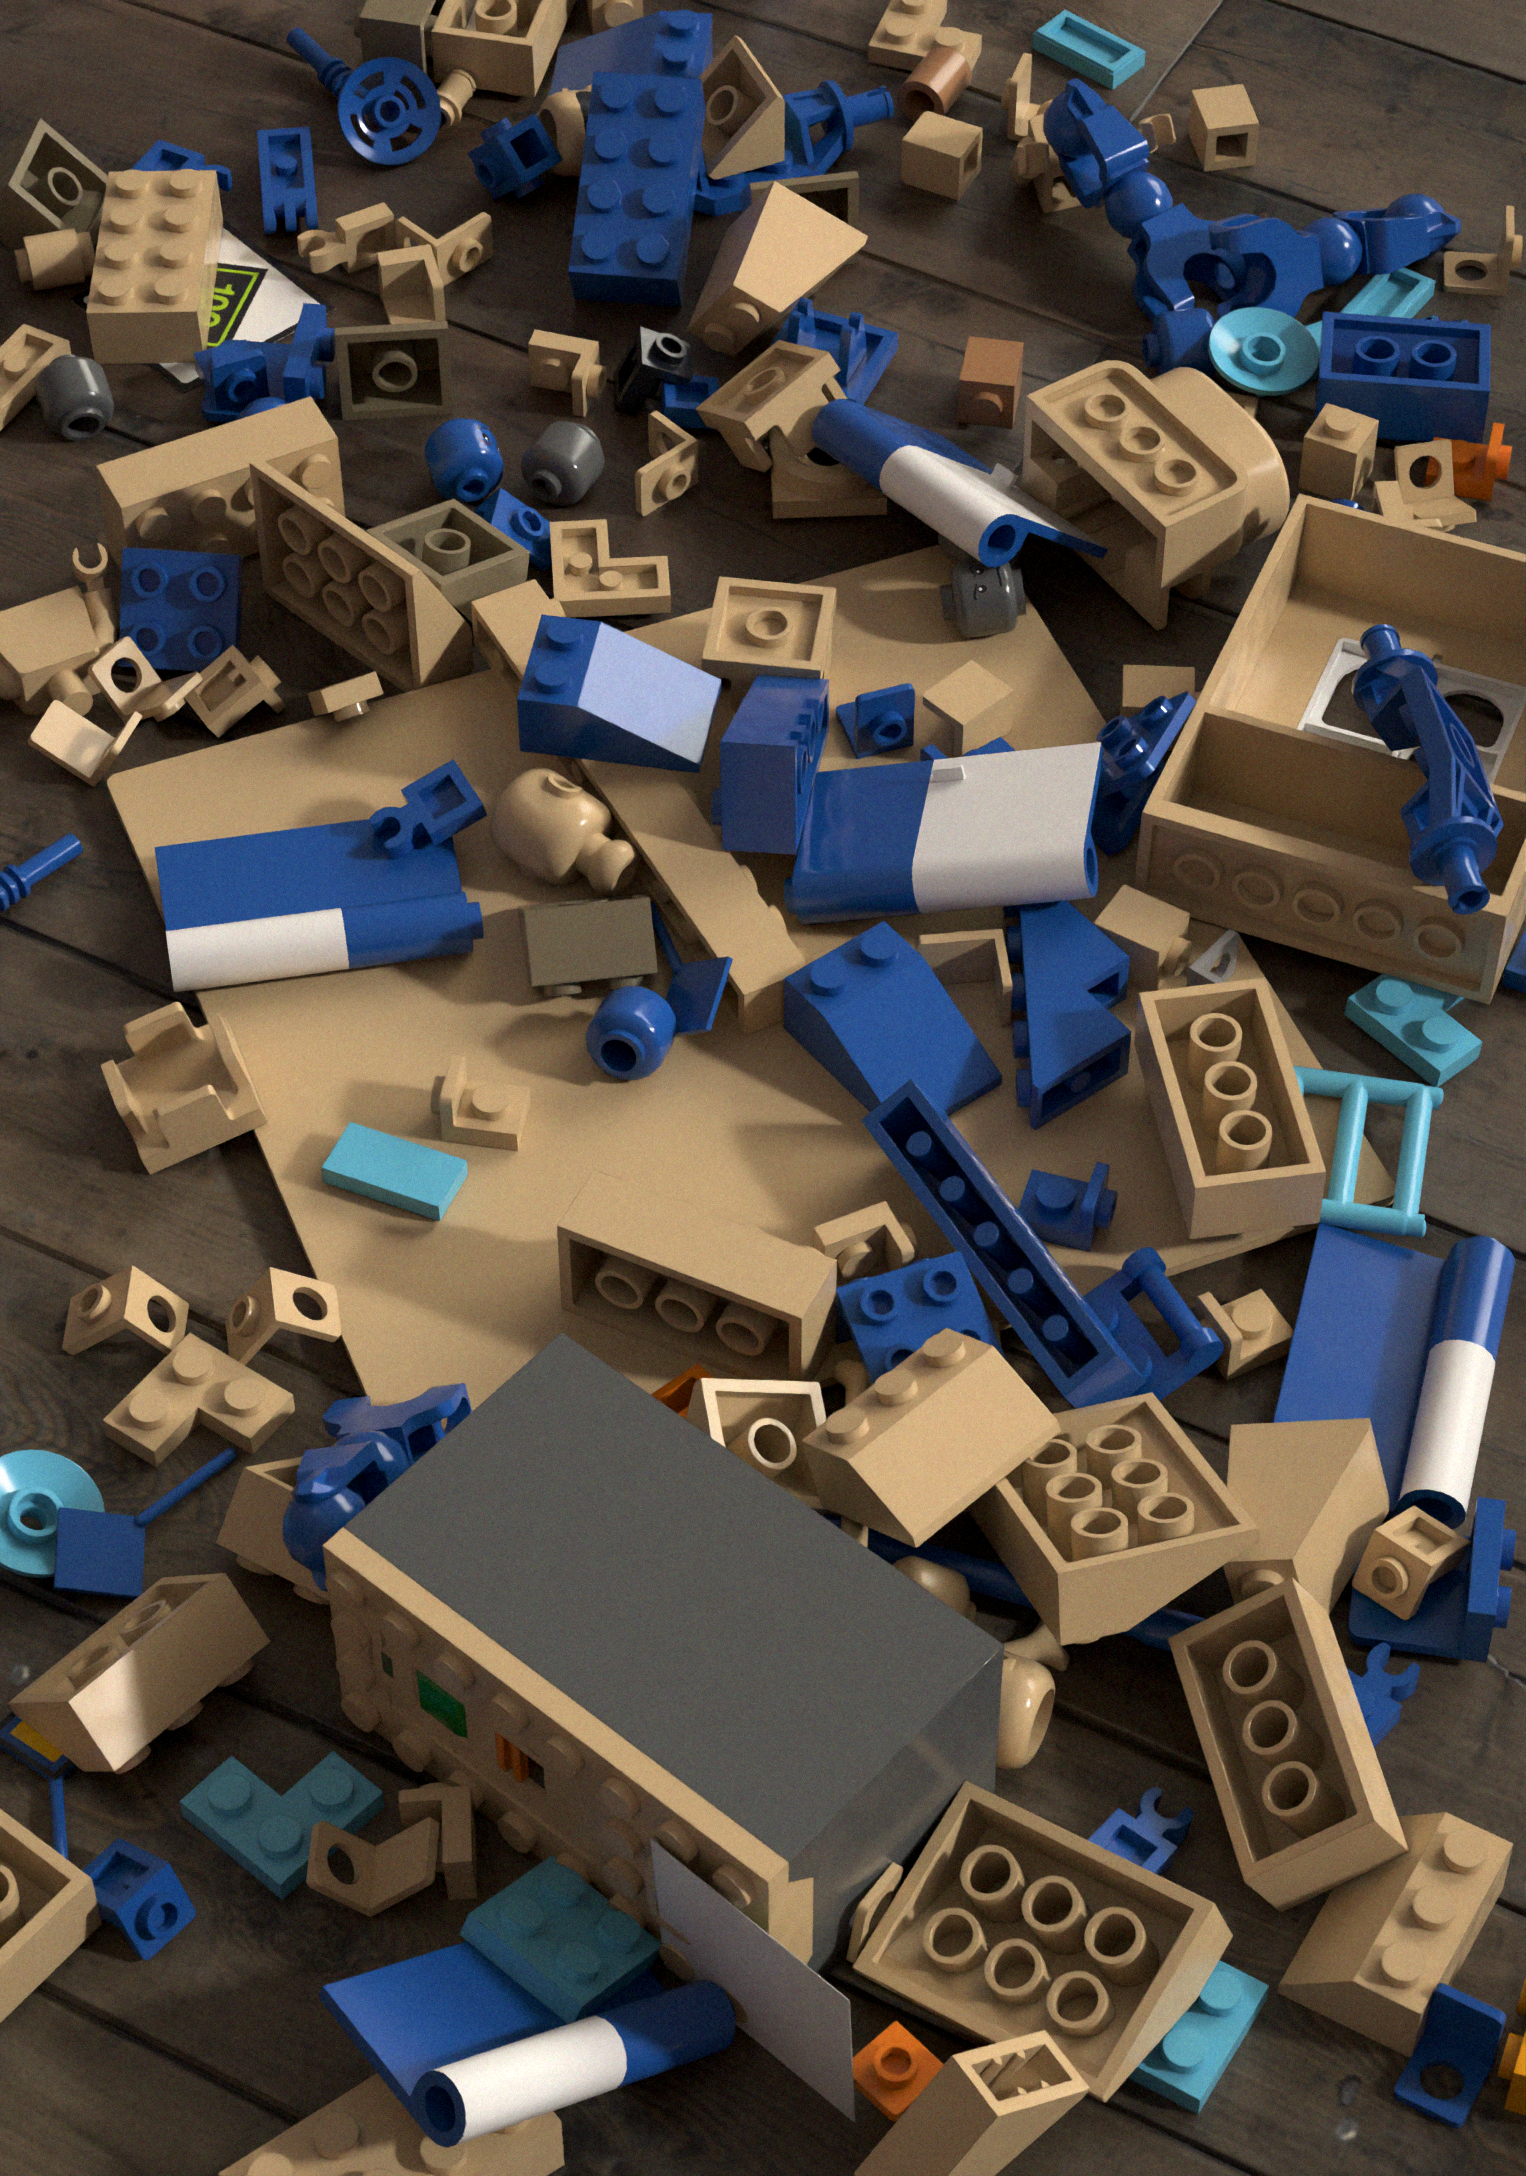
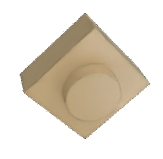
(346, 697)

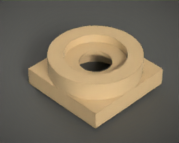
(815, 490)

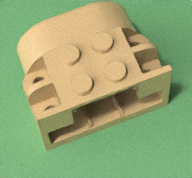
(1155, 474)

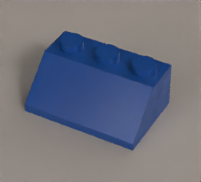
(1408, 374)

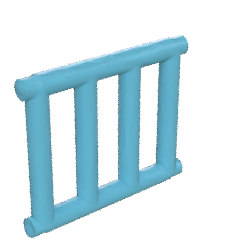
(1356, 1092)

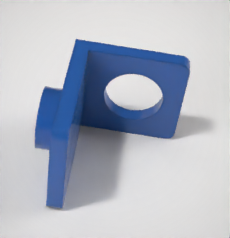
(520, 524)
(879, 720)
(1460, 2036)

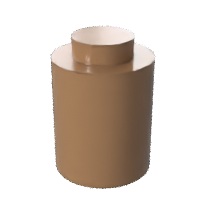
(934, 83)

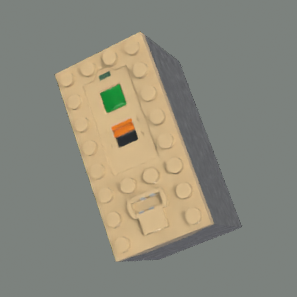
(659, 1650)

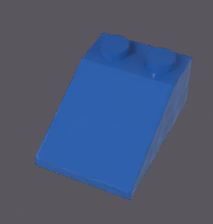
(652, 45)
(613, 699)
(883, 1019)

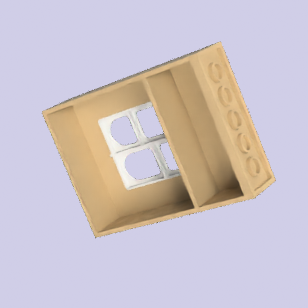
(1299, 823)

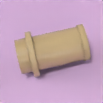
(453, 95)

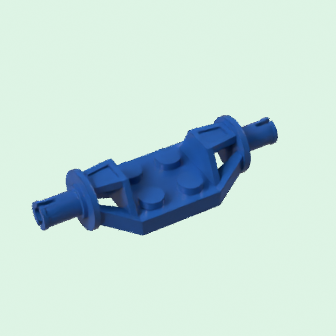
(802, 110)
(1454, 812)

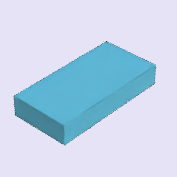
(1088, 49)
(1392, 295)
(394, 1171)

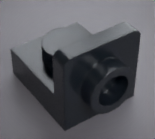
(644, 365)

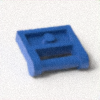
(1199, 1344)

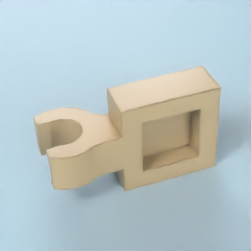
(354, 242)

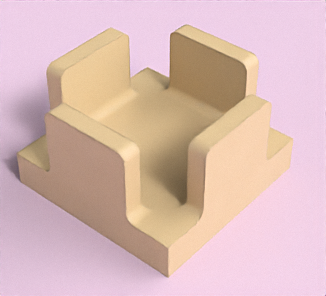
(777, 389)
(768, 631)
(182, 1087)

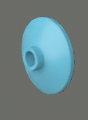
(1263, 351)
(35, 1487)

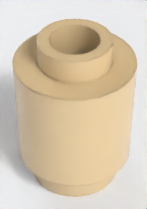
(55, 259)

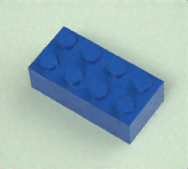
(637, 189)

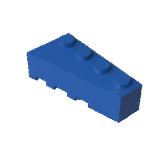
(771, 764)

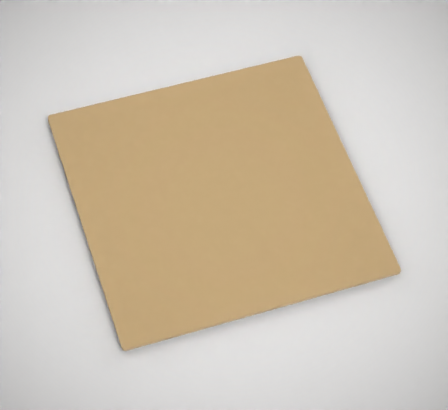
(726, 1117)

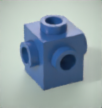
(514, 157)

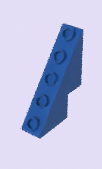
(1064, 991)

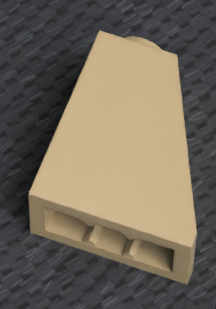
(980, 2111)

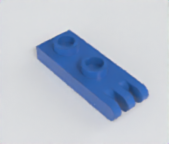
(287, 178)

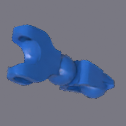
(1107, 168)
(1328, 251)
(370, 1454)

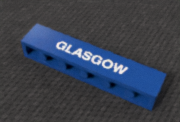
(1002, 1250)

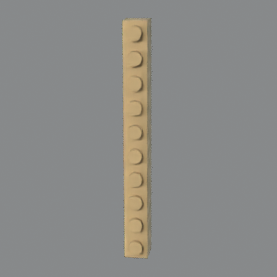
(683, 870)

